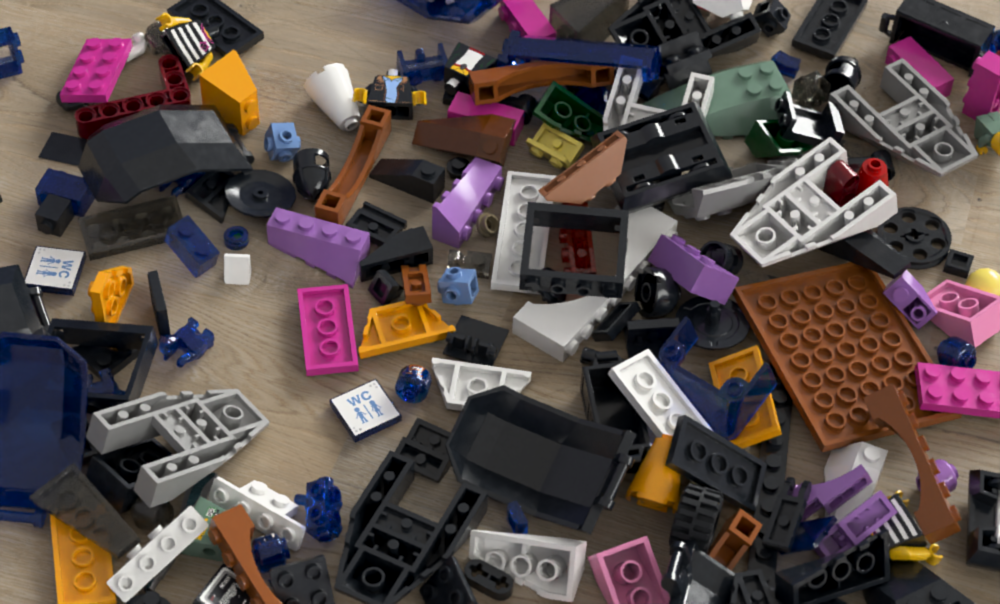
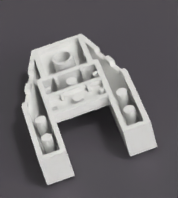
(623, 105)
(800, 217)

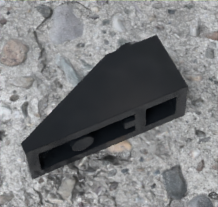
(411, 176)
(405, 248)

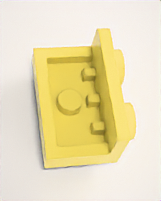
(555, 146)

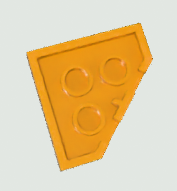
(110, 293)

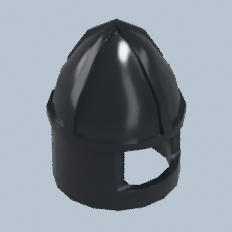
(842, 72)
(308, 176)

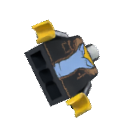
(391, 93)

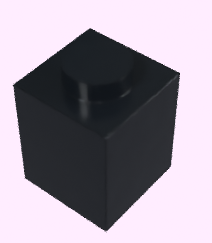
(54, 215)

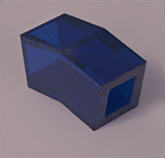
(786, 64)

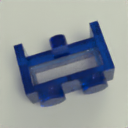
(10, 55)
(423, 67)

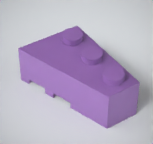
(692, 270)

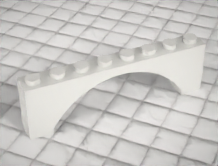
(564, 325)

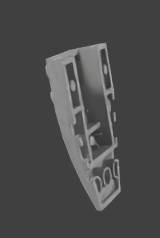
(738, 191)

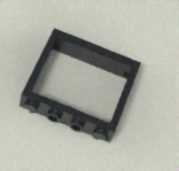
(578, 219)
(112, 336)

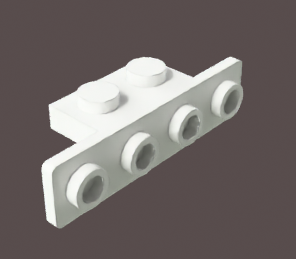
(265, 507)
(157, 553)

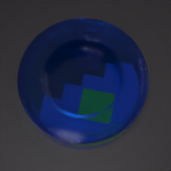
(236, 238)

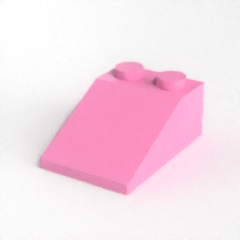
(965, 311)
(629, 574)

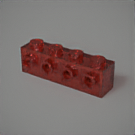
(578, 249)

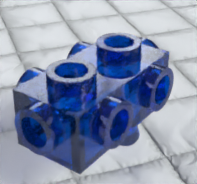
(322, 509)

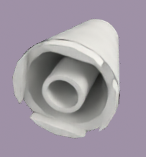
(334, 95)

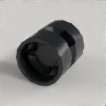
(724, 255)

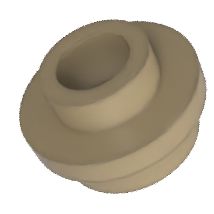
(487, 225)

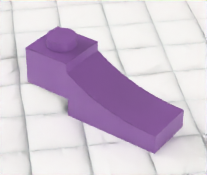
(835, 492)
(857, 525)

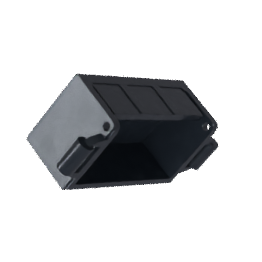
(940, 31)
(608, 405)

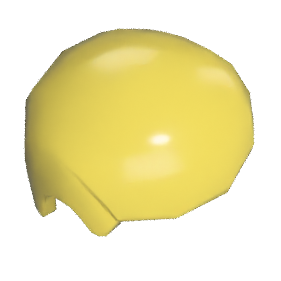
(985, 280)

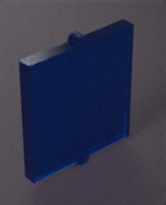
(811, 534)

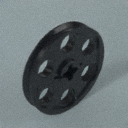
(922, 236)

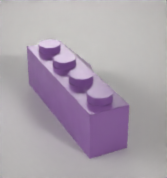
(467, 200)
(319, 243)

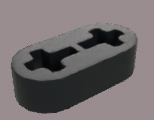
(488, 580)

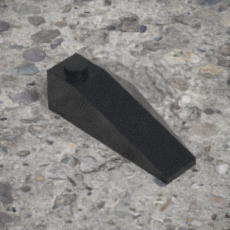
(870, 252)

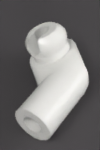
(139, 46)

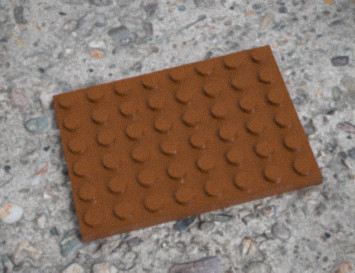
(833, 345)

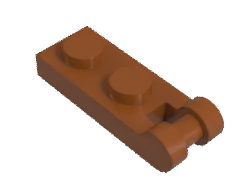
(416, 284)

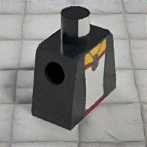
(460, 63)

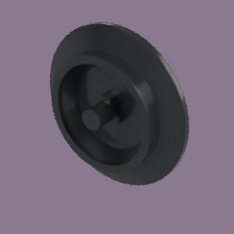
(715, 324)

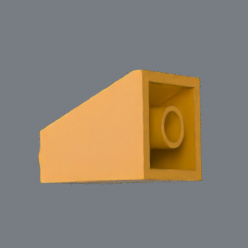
(232, 92)

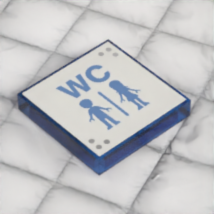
(55, 270)
(365, 410)

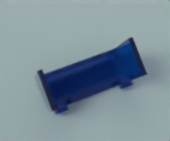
(723, 409)

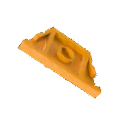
(401, 327)

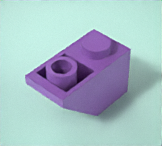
(910, 299)

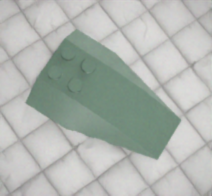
(738, 98)

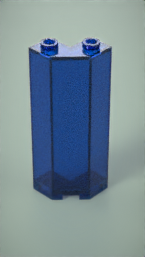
(589, 52)

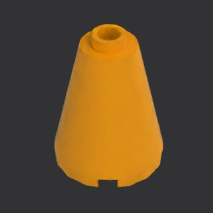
(654, 482)

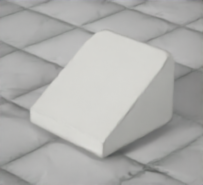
(237, 269)

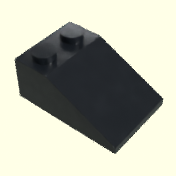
(117, 471)

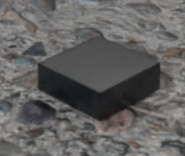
(958, 263)

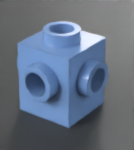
(281, 141)
(458, 286)

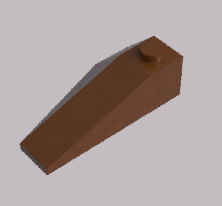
(468, 136)

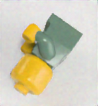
(988, 132)

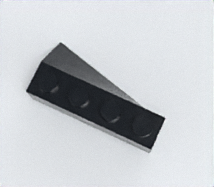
(836, 574)

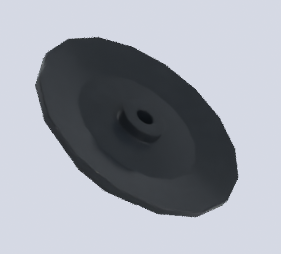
(259, 193)

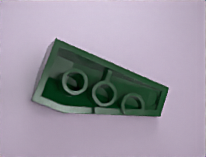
(568, 113)
(767, 141)

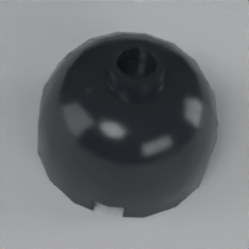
(656, 292)

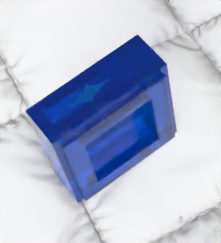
(516, 518)

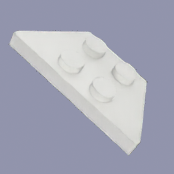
(463, 379)

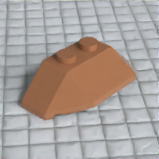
(589, 173)

